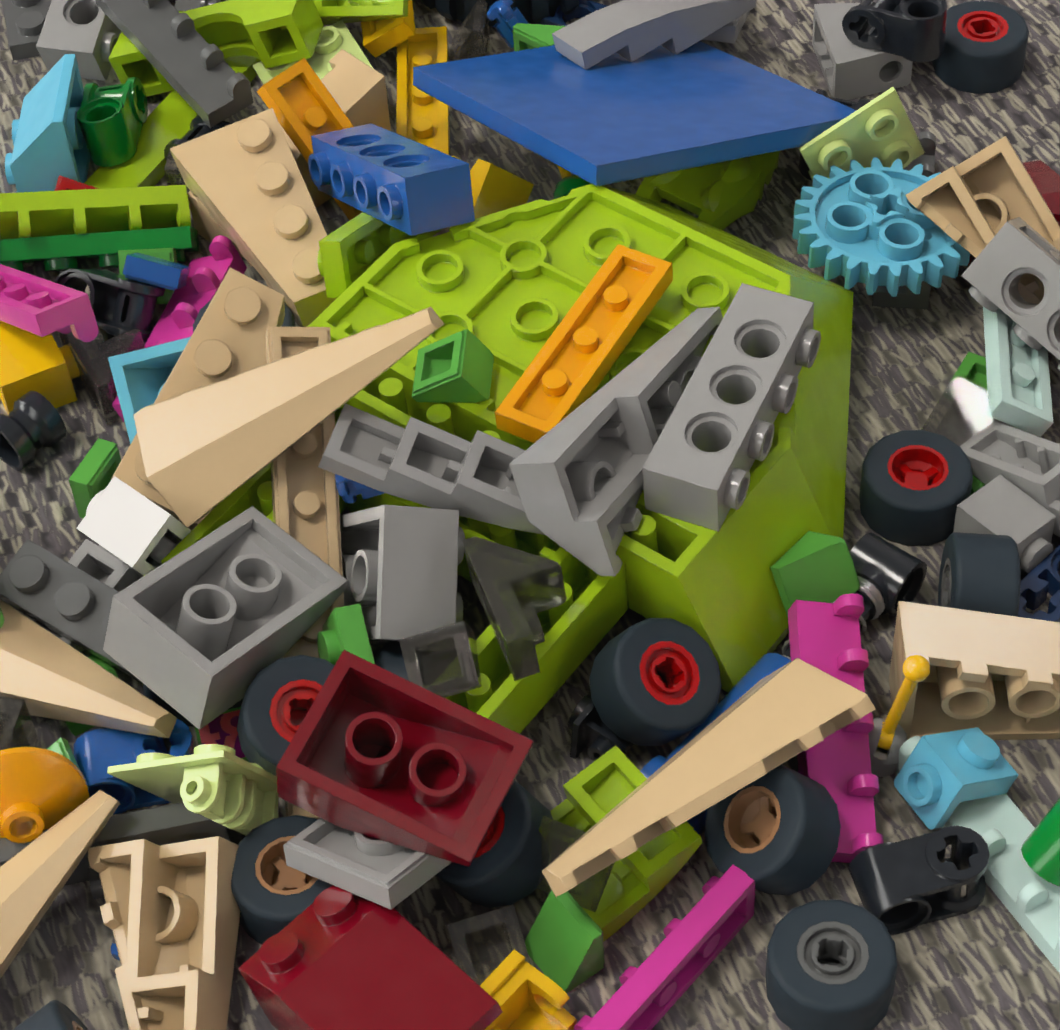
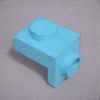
(952, 770)

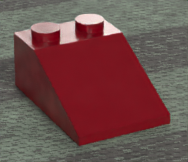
(400, 762)
(361, 970)

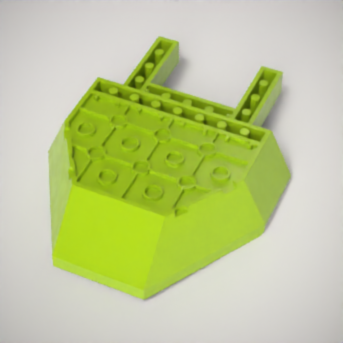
(511, 287)

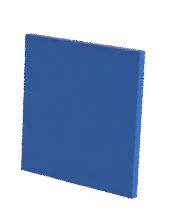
(636, 115)

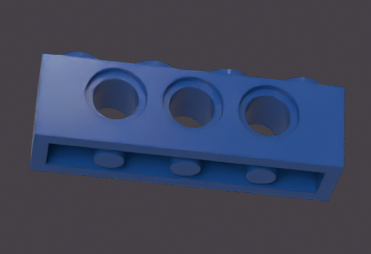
(392, 178)

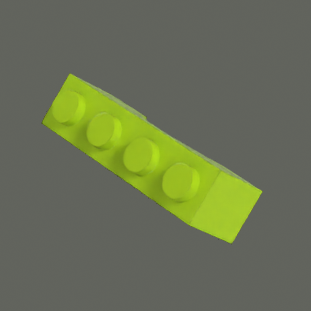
(266, 29)

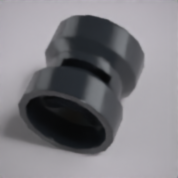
(28, 428)

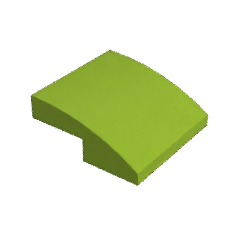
(642, 873)

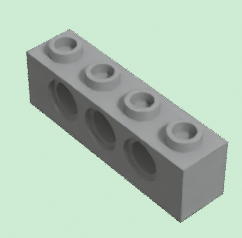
(81, 30)
(996, 278)
(730, 407)

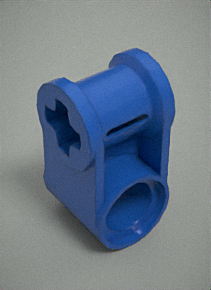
(113, 747)

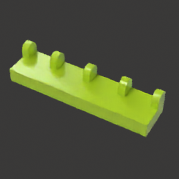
(92, 211)

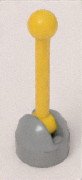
(888, 733)

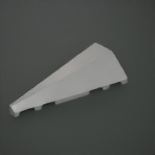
(587, 470)

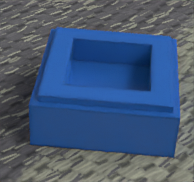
(156, 271)

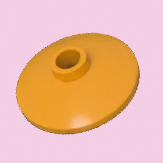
(36, 791)

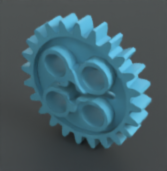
(871, 232)

